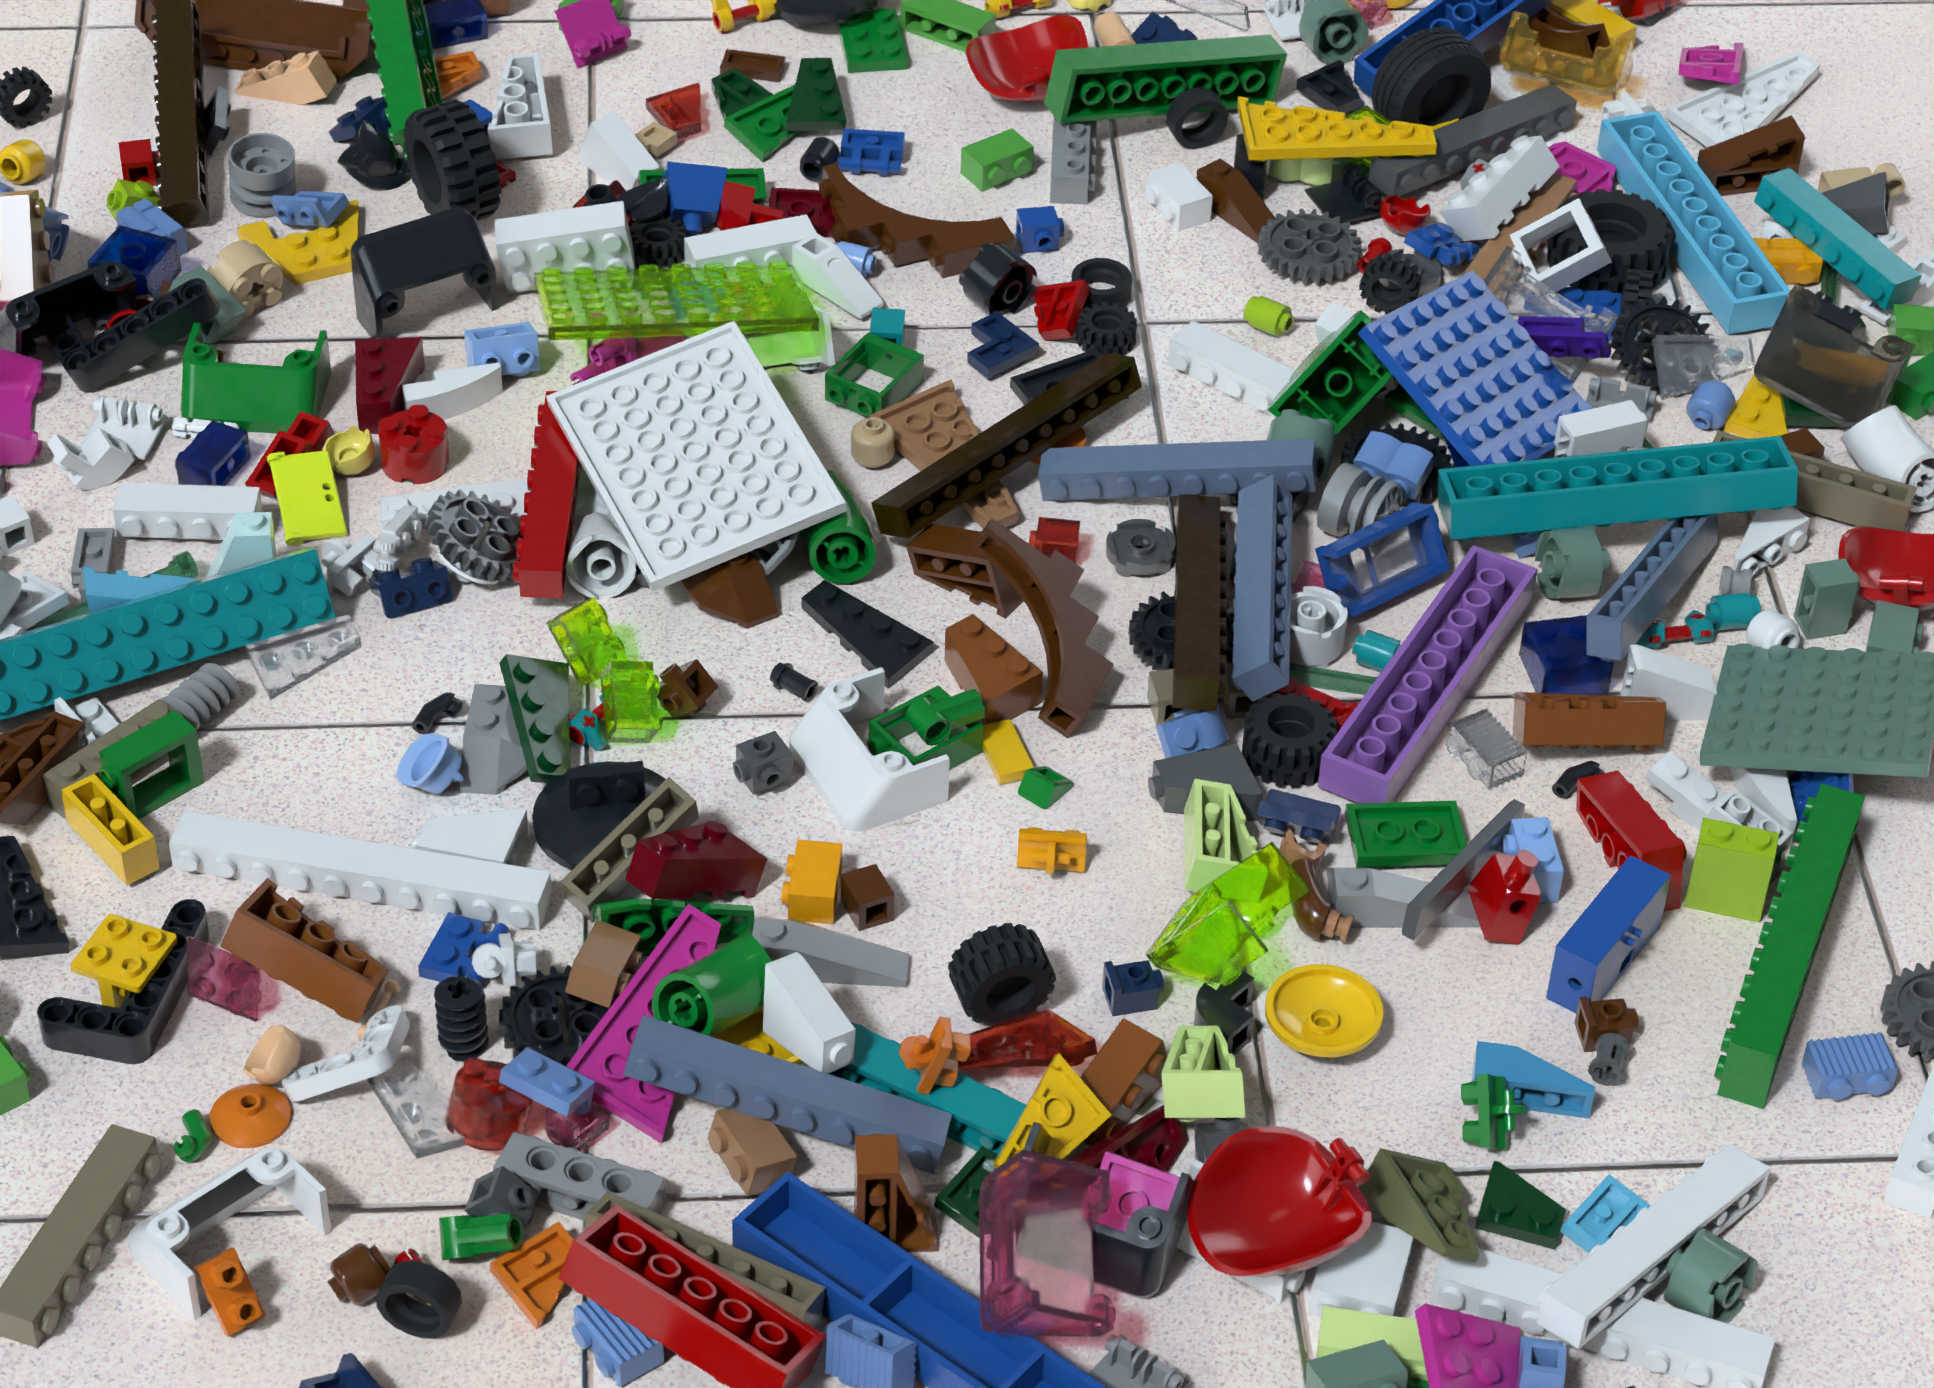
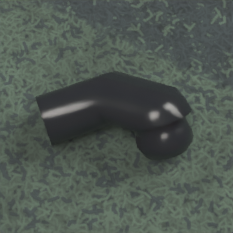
(432, 709)
(1568, 779)

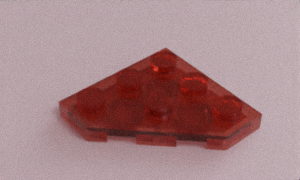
(1029, 1042)

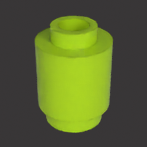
(1268, 315)

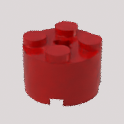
(414, 445)

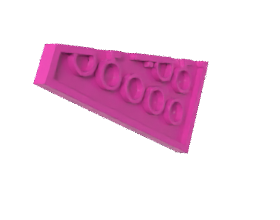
(609, 1044)
(1467, 1349)

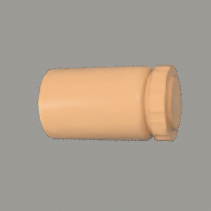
(1112, 30)

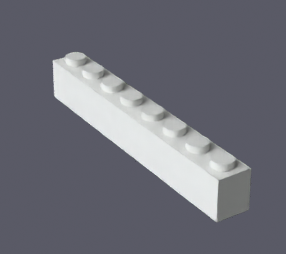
(1638, 1253)
(1643, 1335)

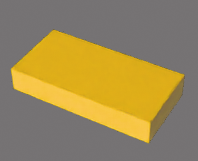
(1005, 752)

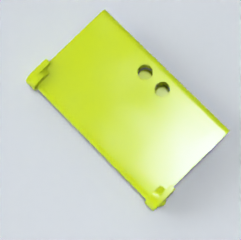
(304, 505)

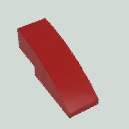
(304, 436)

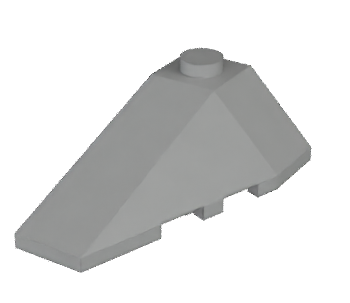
(1382, 898)
(832, 954)

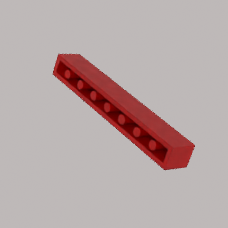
(549, 511)

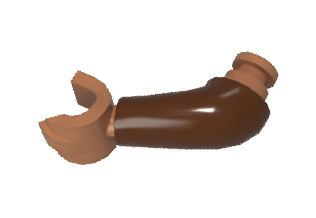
(1313, 910)

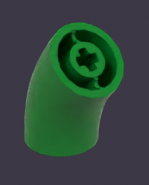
(842, 545)
(715, 989)

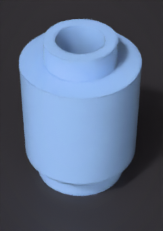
(859, 256)

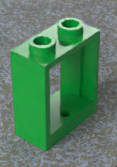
(872, 353)
(892, 725)
(165, 735)

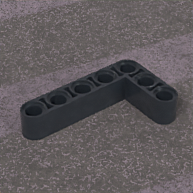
(131, 339)
(134, 1029)

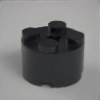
(998, 280)

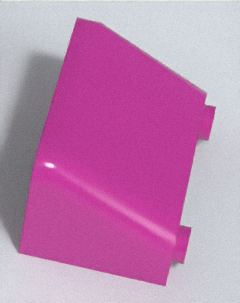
(18, 385)

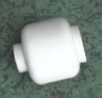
(1772, 629)

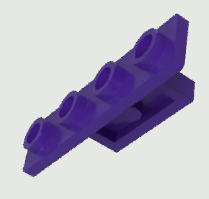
(1566, 337)

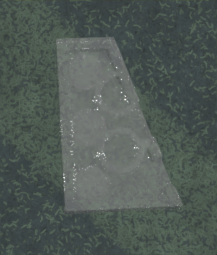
(1694, 359)
(299, 654)
(415, 1108)

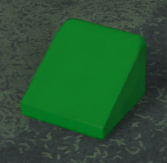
(1043, 786)

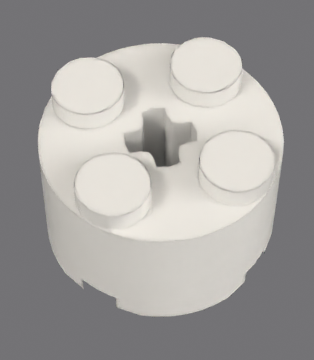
(1316, 626)

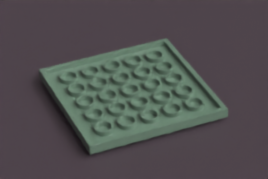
(1822, 711)

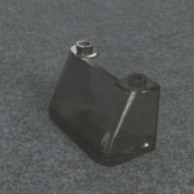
(1829, 366)

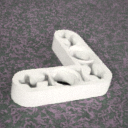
(372, 1057)

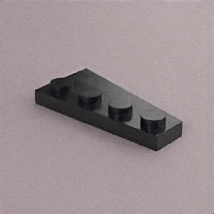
(867, 632)
(25, 919)

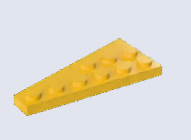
(1326, 134)

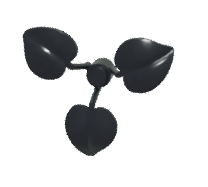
(640, 202)

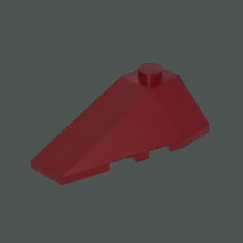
(1147, 1140)

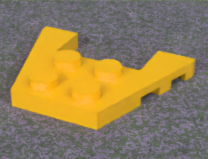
(312, 253)

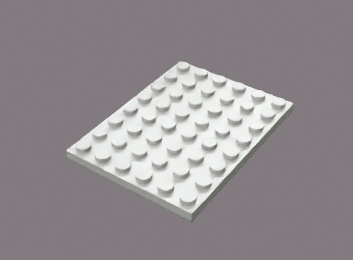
(695, 455)

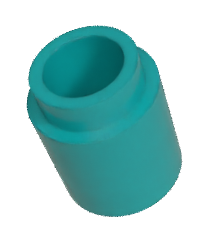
(1732, 610)
(1374, 649)

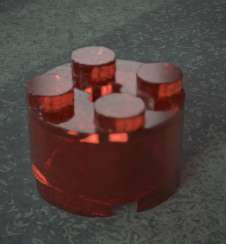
(484, 1108)

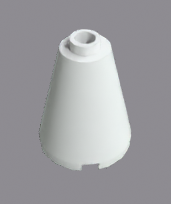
(599, 558)

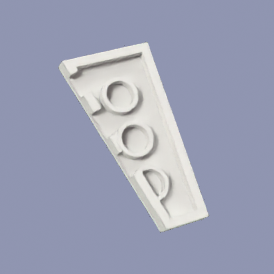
(36, 602)

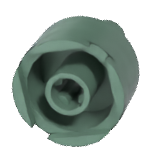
(1333, 29)
(1295, 426)
(1570, 563)
(1710, 1277)

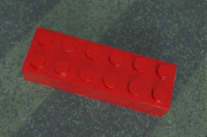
(689, 1304)

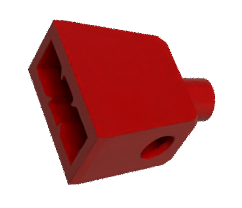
(1505, 896)

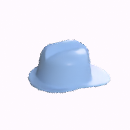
(430, 764)

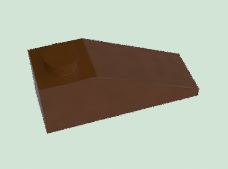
(1234, 198)

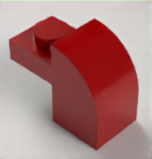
(739, 210)

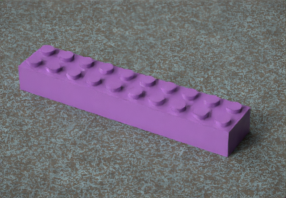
(1427, 678)

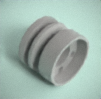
(259, 169)
(1355, 501)

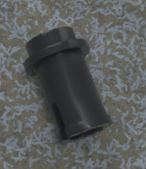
(798, 684)

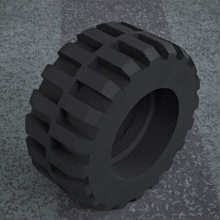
(452, 160)
(1631, 232)

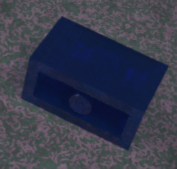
(456, 22)
(213, 456)

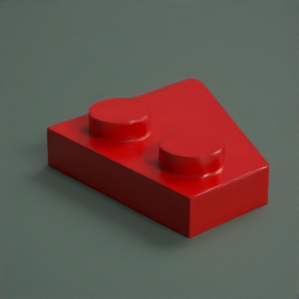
(1059, 308)

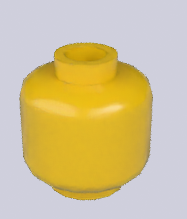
(22, 161)

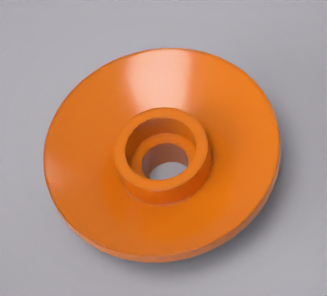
(250, 1116)

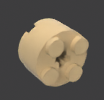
(248, 275)

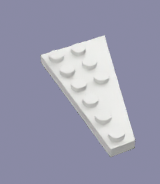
(1745, 106)

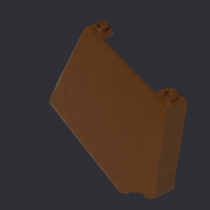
(264, 31)

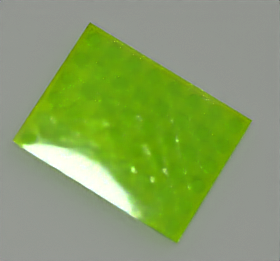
(672, 300)

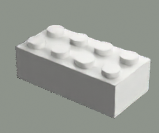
(563, 240)

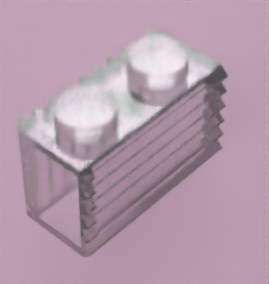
(1486, 749)

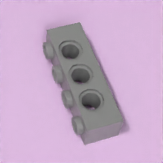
(574, 1180)

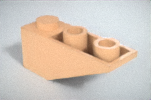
(294, 81)

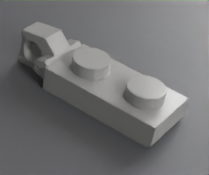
(92, 549)

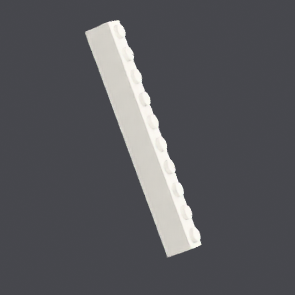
(361, 870)

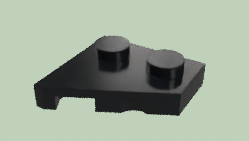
(1330, 88)

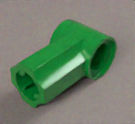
(937, 719)
(471, 1235)

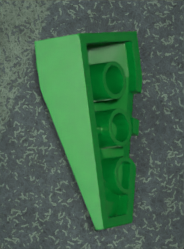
(654, 918)

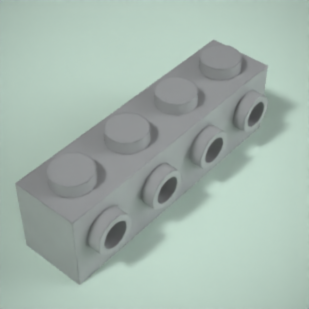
(1073, 162)

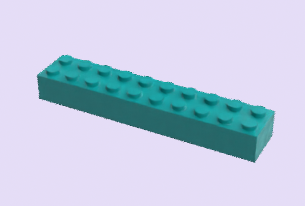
(1617, 487)
(162, 631)

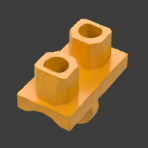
(1051, 850)

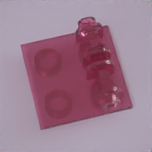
(222, 979)

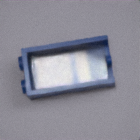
(1384, 558)

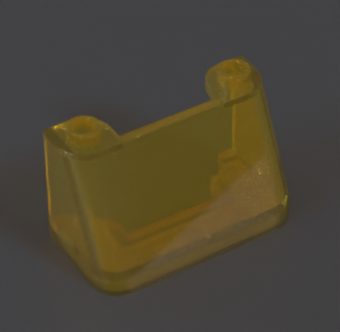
(1599, 76)

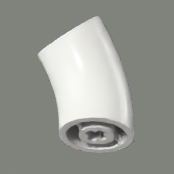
(1893, 450)

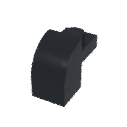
(1227, 1010)

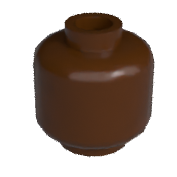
(358, 1274)

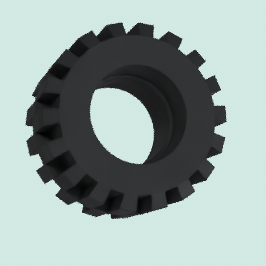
(1287, 739)
(1001, 974)

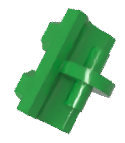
(1495, 1111)

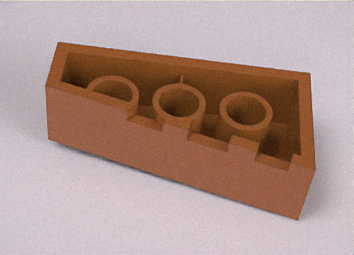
(303, 953)

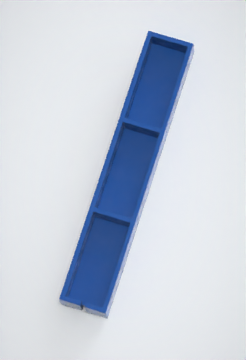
(895, 1291)

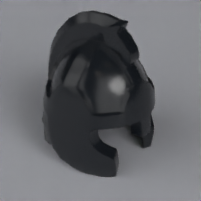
(374, 160)

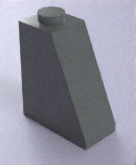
(1864, 201)
(1225, 764)

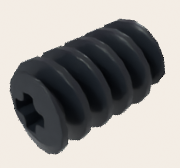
(461, 1017)

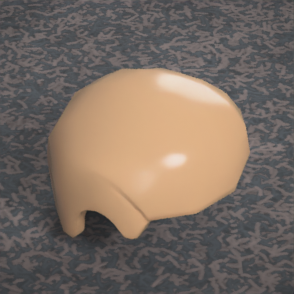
(273, 1056)

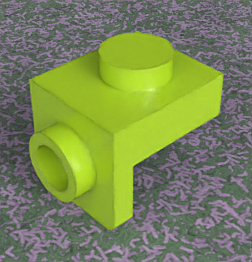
(127, 193)

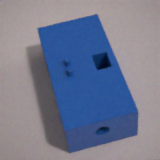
(1608, 934)

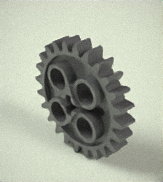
(1309, 246)
(456, 525)
(1910, 1009)

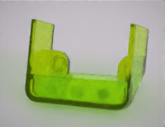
(1222, 922)

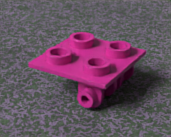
(592, 30)

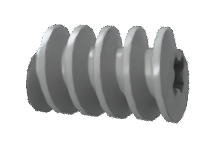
(203, 694)

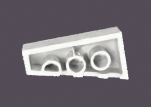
(521, 114)
(1499, 189)

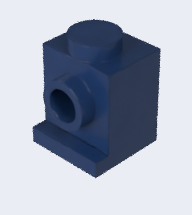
(1131, 987)

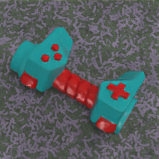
(1696, 627)
(586, 727)

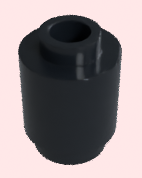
(819, 153)

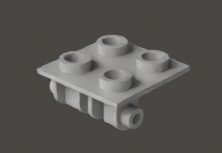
(1133, 1368)

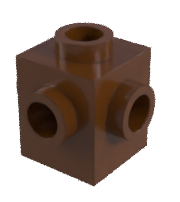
(685, 688)

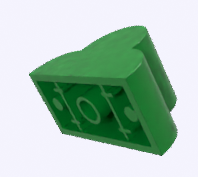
(1335, 377)

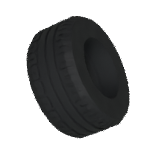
(1417, 65)

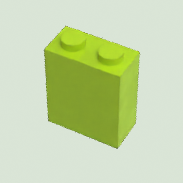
(1731, 869)

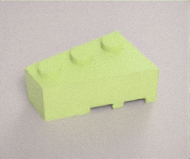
(1213, 833)
(1201, 1077)

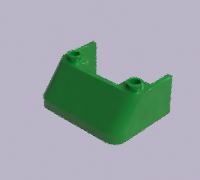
(250, 394)

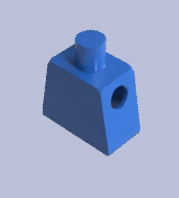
(694, 194)

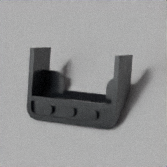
(416, 255)
(1139, 1257)

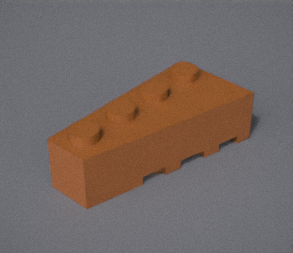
(1588, 720)

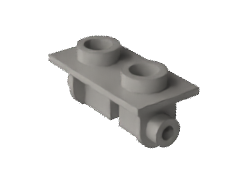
(1607, 392)

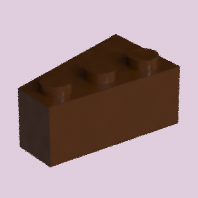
(948, 560)

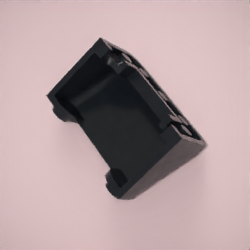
(90, 294)

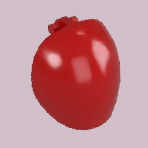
(1020, 61)
(1891, 565)
(1277, 1202)

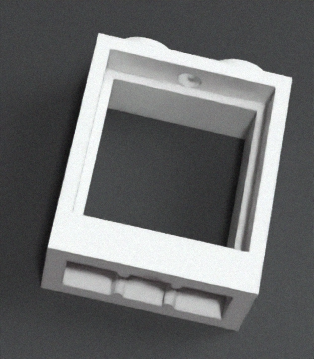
(1577, 265)

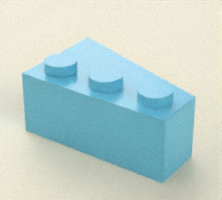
(112, 589)

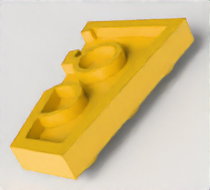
(1062, 1107)

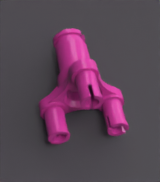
(619, 351)

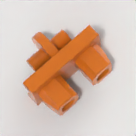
(931, 1055)
(229, 1291)

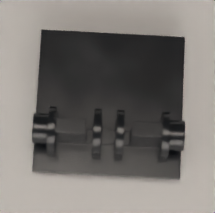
(1349, 198)

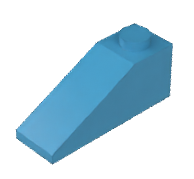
(1534, 1080)

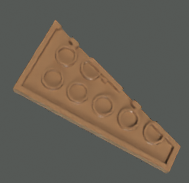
(932, 427)

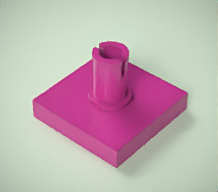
(1134, 1187)

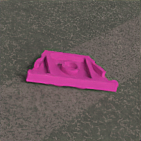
(1712, 63)
(1587, 169)

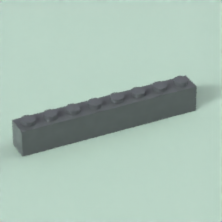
(1476, 137)

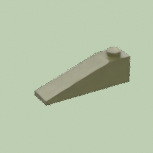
(1422, 1201)

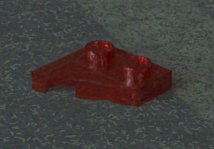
(678, 110)

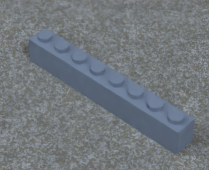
(1175, 469)
(1649, 585)
(1262, 589)
(782, 1091)

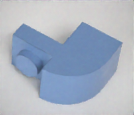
(1192, 731)
(1541, 1363)

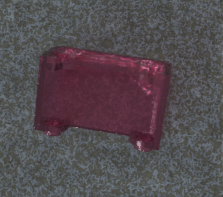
(1040, 1248)

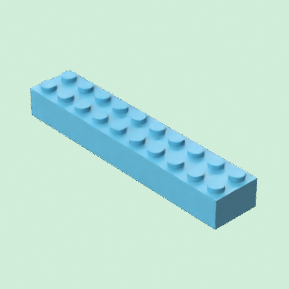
(1707, 237)

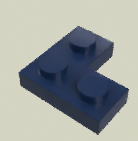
(1002, 347)

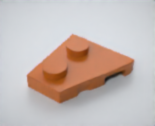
(457, 71)
(533, 1272)

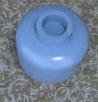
(1712, 404)

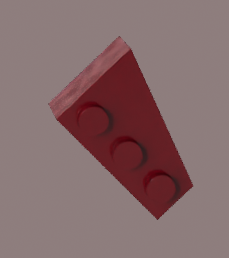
(380, 373)
(695, 861)

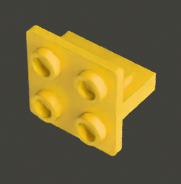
(122, 957)

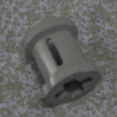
(1614, 1061)

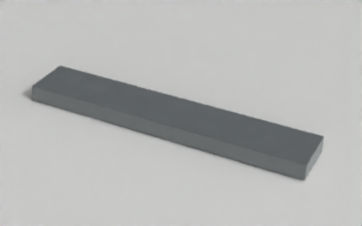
(1459, 871)

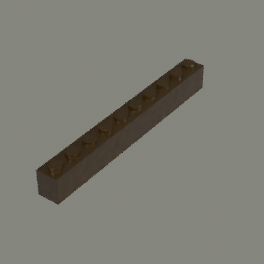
(181, 112)
(1006, 445)
(1199, 604)

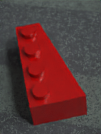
(1628, 827)

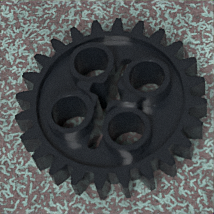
(1634, 343)
(1440, 460)
(1153, 631)
(533, 1020)

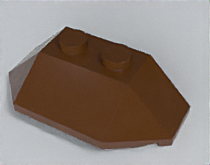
(733, 591)
(26, 756)

